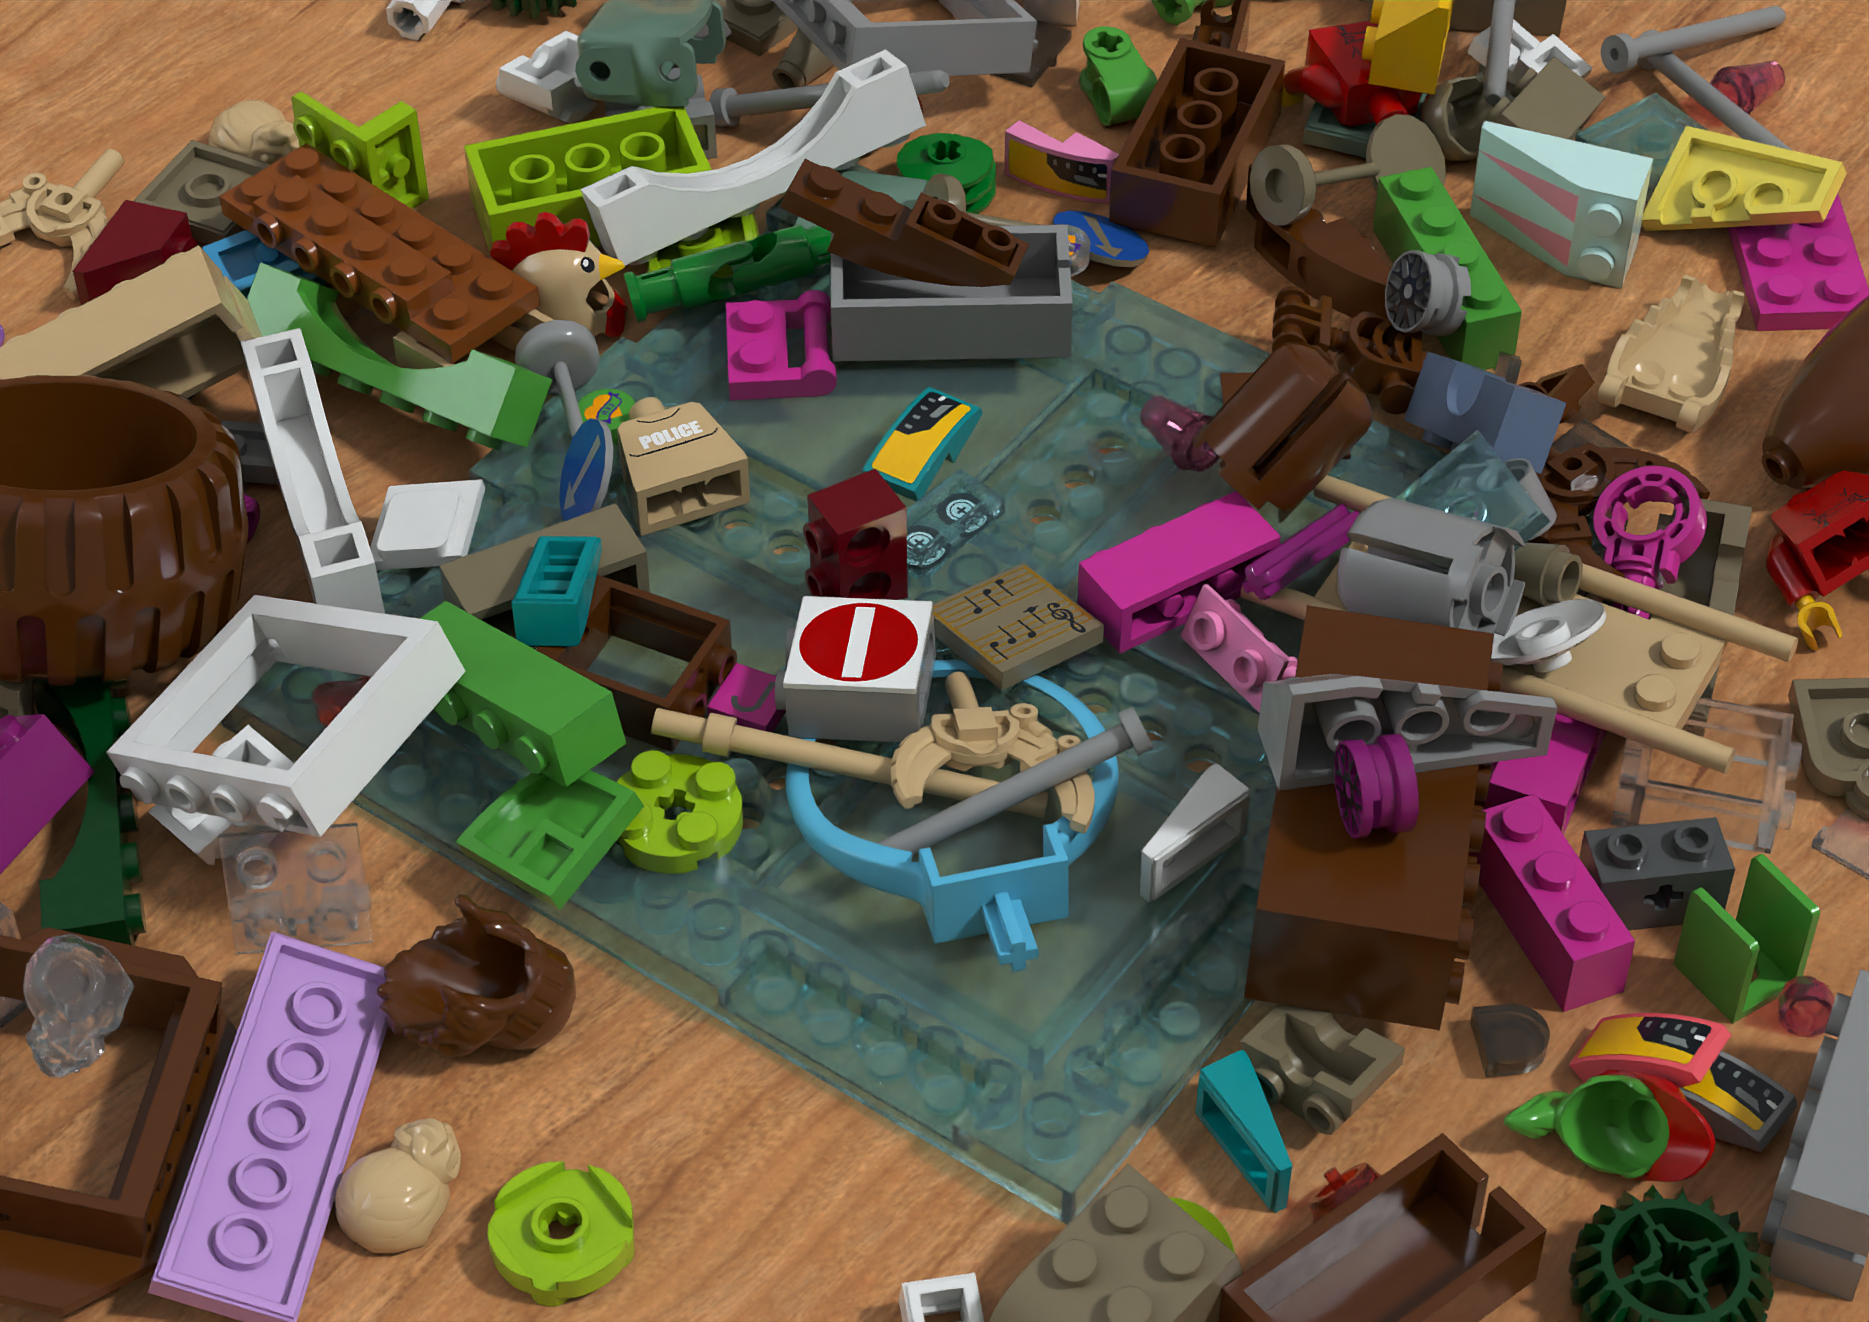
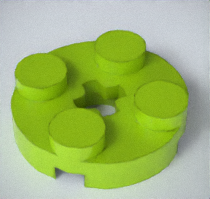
(684, 782)
(569, 1266)

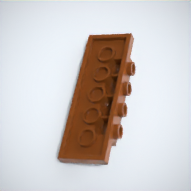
(380, 252)

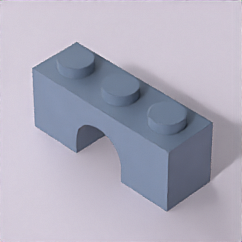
(1461, 398)

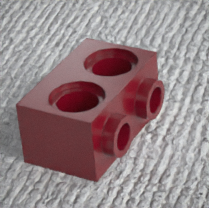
(857, 540)

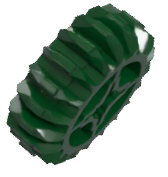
(1677, 1258)

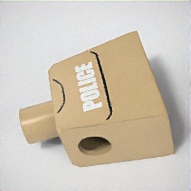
(679, 465)

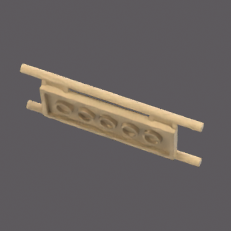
(1629, 674)

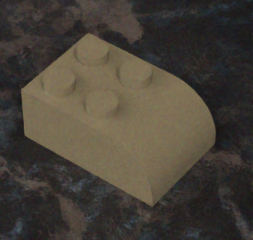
(1124, 1261)

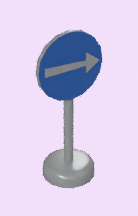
(571, 358)

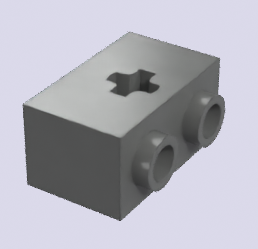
(1656, 867)

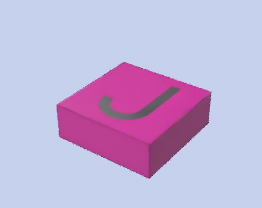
(749, 698)

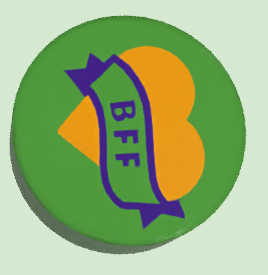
(607, 406)

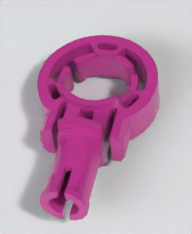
(1655, 554)

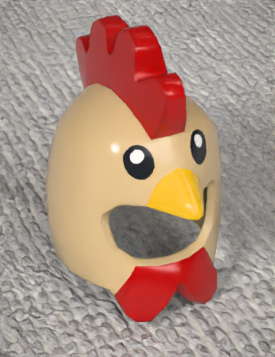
(564, 269)

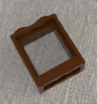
(660, 626)

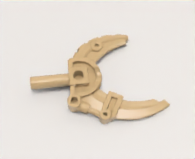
(61, 212)
(986, 738)

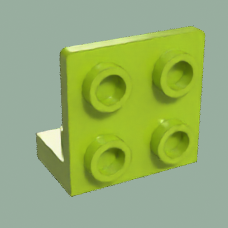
(380, 151)

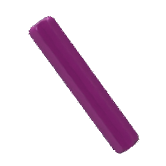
(1299, 552)

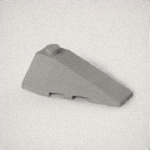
(1441, 724)

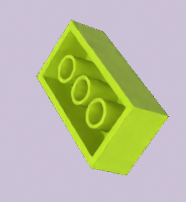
(548, 167)

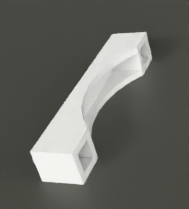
(858, 112)
(309, 474)

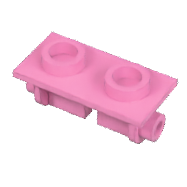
(1235, 646)

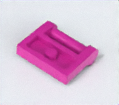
(759, 348)

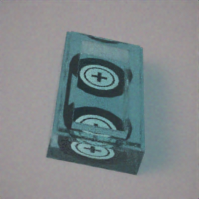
(948, 520)

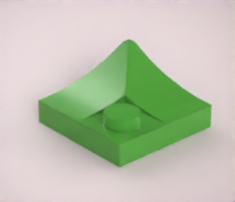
(550, 833)

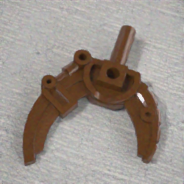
(1576, 483)

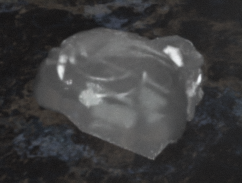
(76, 1002)

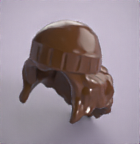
(478, 986)

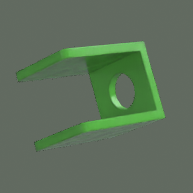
(1769, 935)

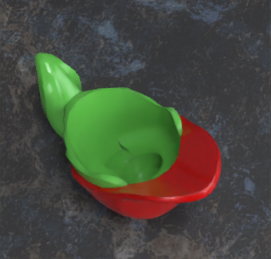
(1623, 1126)

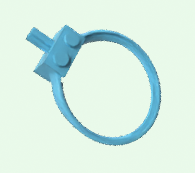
(980, 901)

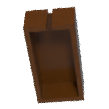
(1399, 1252)

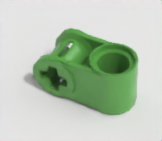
(1115, 76)

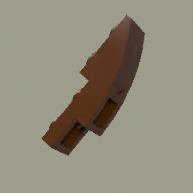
(919, 244)
(1324, 259)

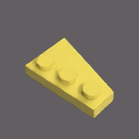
(1740, 183)

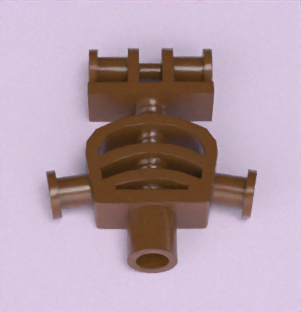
(1370, 350)

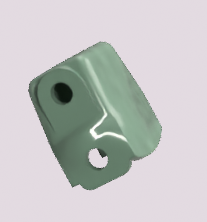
(637, 43)

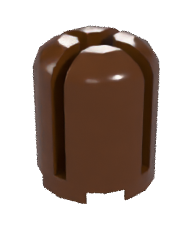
(1287, 427)

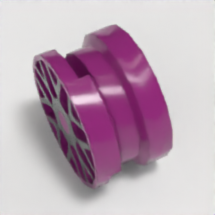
(1376, 785)

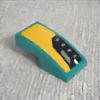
(921, 439)

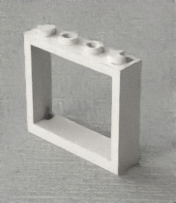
(409, 675)

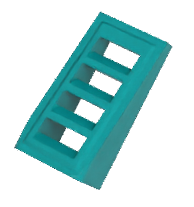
(556, 591)
(1241, 1122)

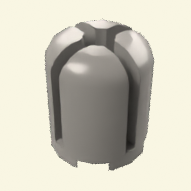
(1431, 568)

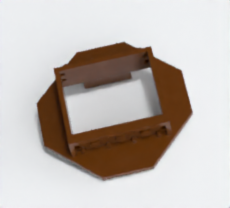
(78, 1246)

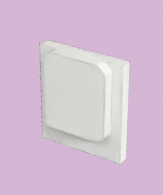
(426, 524)

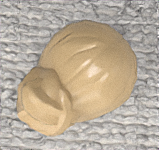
(254, 131)
(400, 1192)

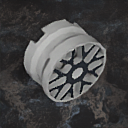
(1427, 293)

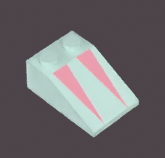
(1562, 200)

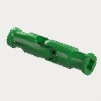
(754, 264)

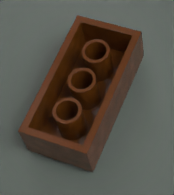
(1196, 142)

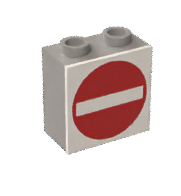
(857, 669)

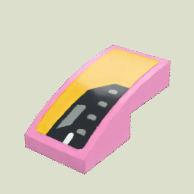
(1067, 169)

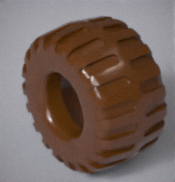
(113, 528)

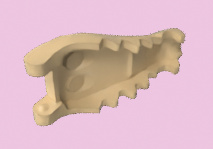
(1677, 356)

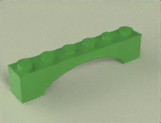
(483, 393)

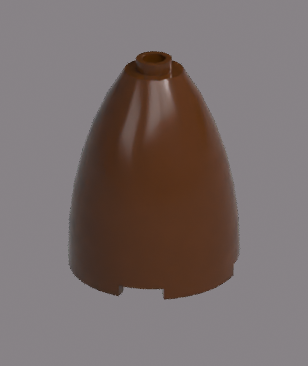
(1824, 409)

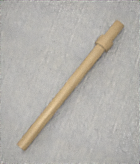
(722, 735)

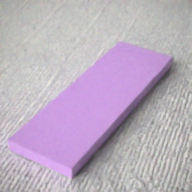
(276, 1136)

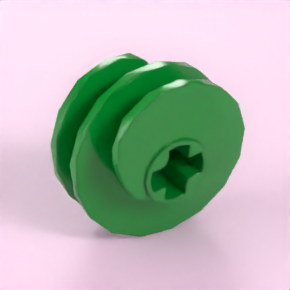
(952, 155)

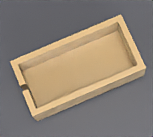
(163, 329)

